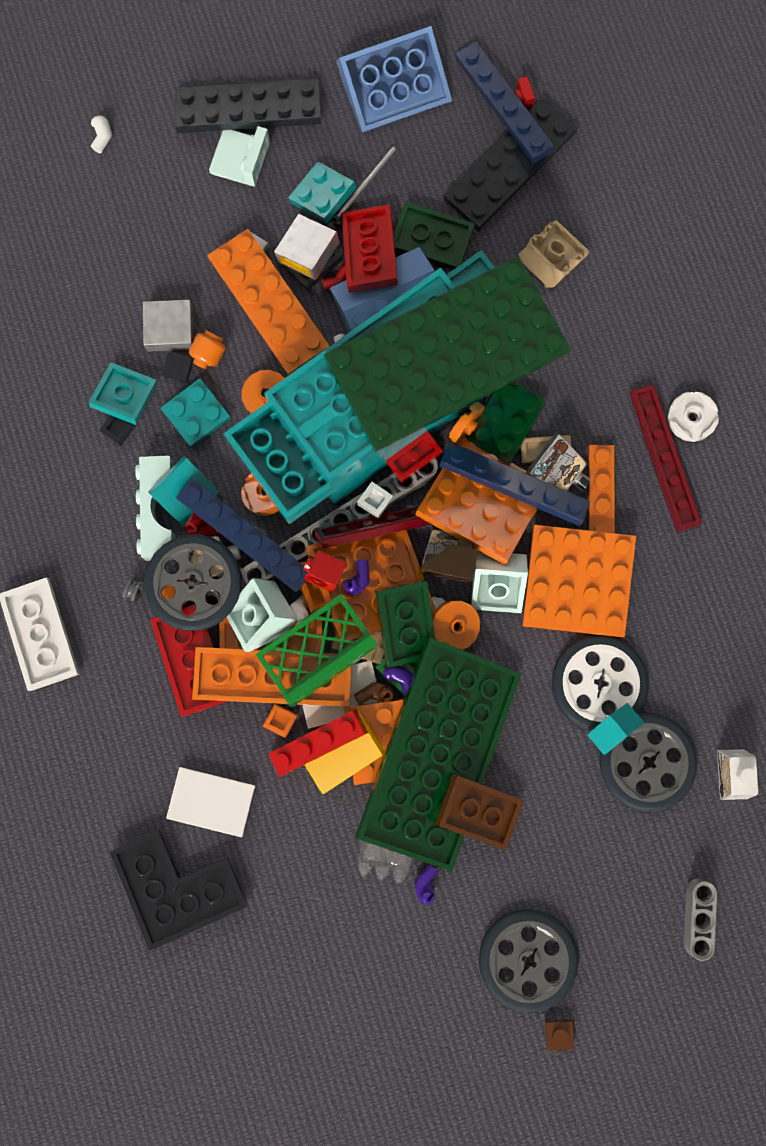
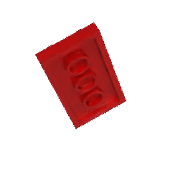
(369, 248)
(178, 655)

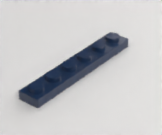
(504, 102)
(514, 483)
(243, 535)

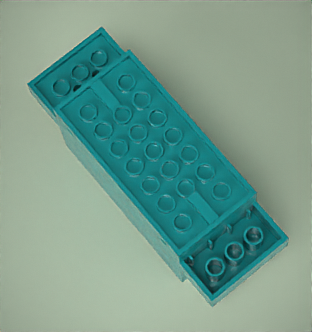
(307, 435)

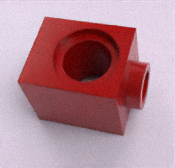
(324, 570)

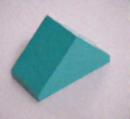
(615, 728)

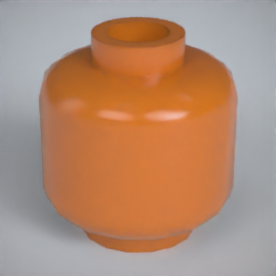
(207, 349)

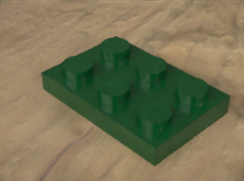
(437, 234)
(507, 421)
(404, 621)

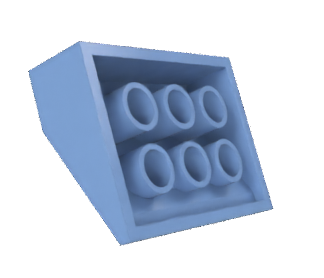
(394, 79)

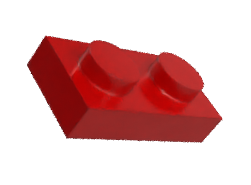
(414, 456)

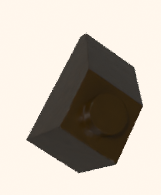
(453, 563)

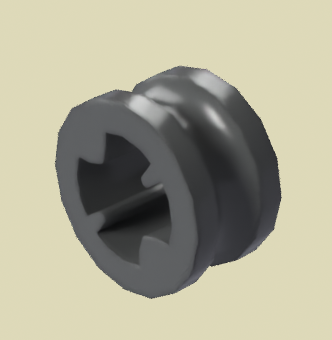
(133, 589)

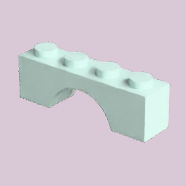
(153, 535)

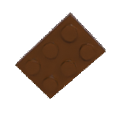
(479, 812)

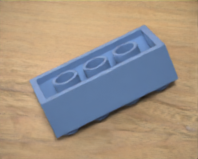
(362, 305)

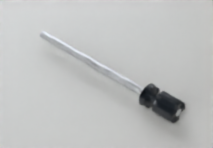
(336, 218)

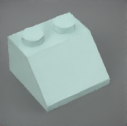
(499, 585)
(260, 614)

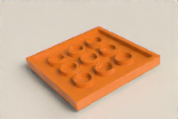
(476, 512)
(390, 564)
(579, 581)

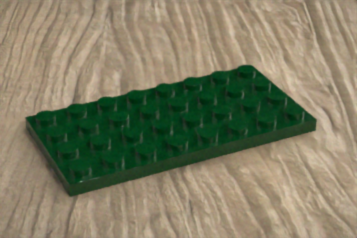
(447, 353)
(442, 730)

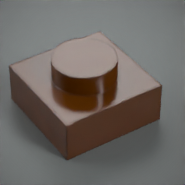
(559, 1035)

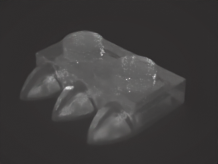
(384, 861)

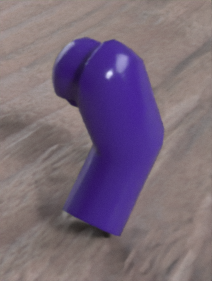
(360, 580)
(400, 675)

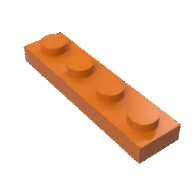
(601, 488)

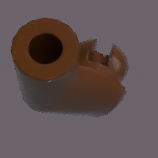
(374, 691)

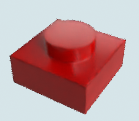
(524, 92)

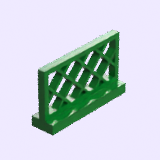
(326, 671)

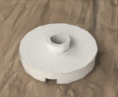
(698, 405)

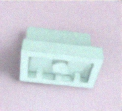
(240, 156)

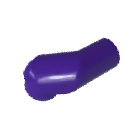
(423, 884)

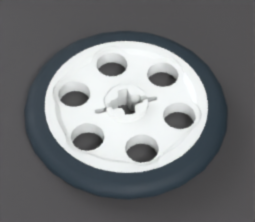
(574, 659)

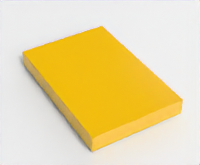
(345, 761)

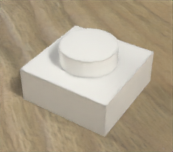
(374, 500)

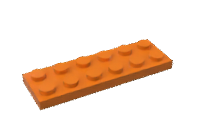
(268, 301)
(240, 677)

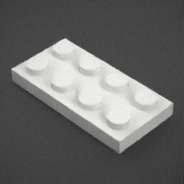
(38, 634)

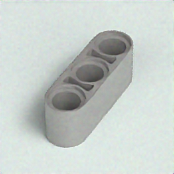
(705, 931)

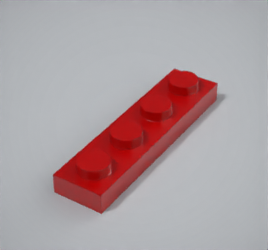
(318, 743)

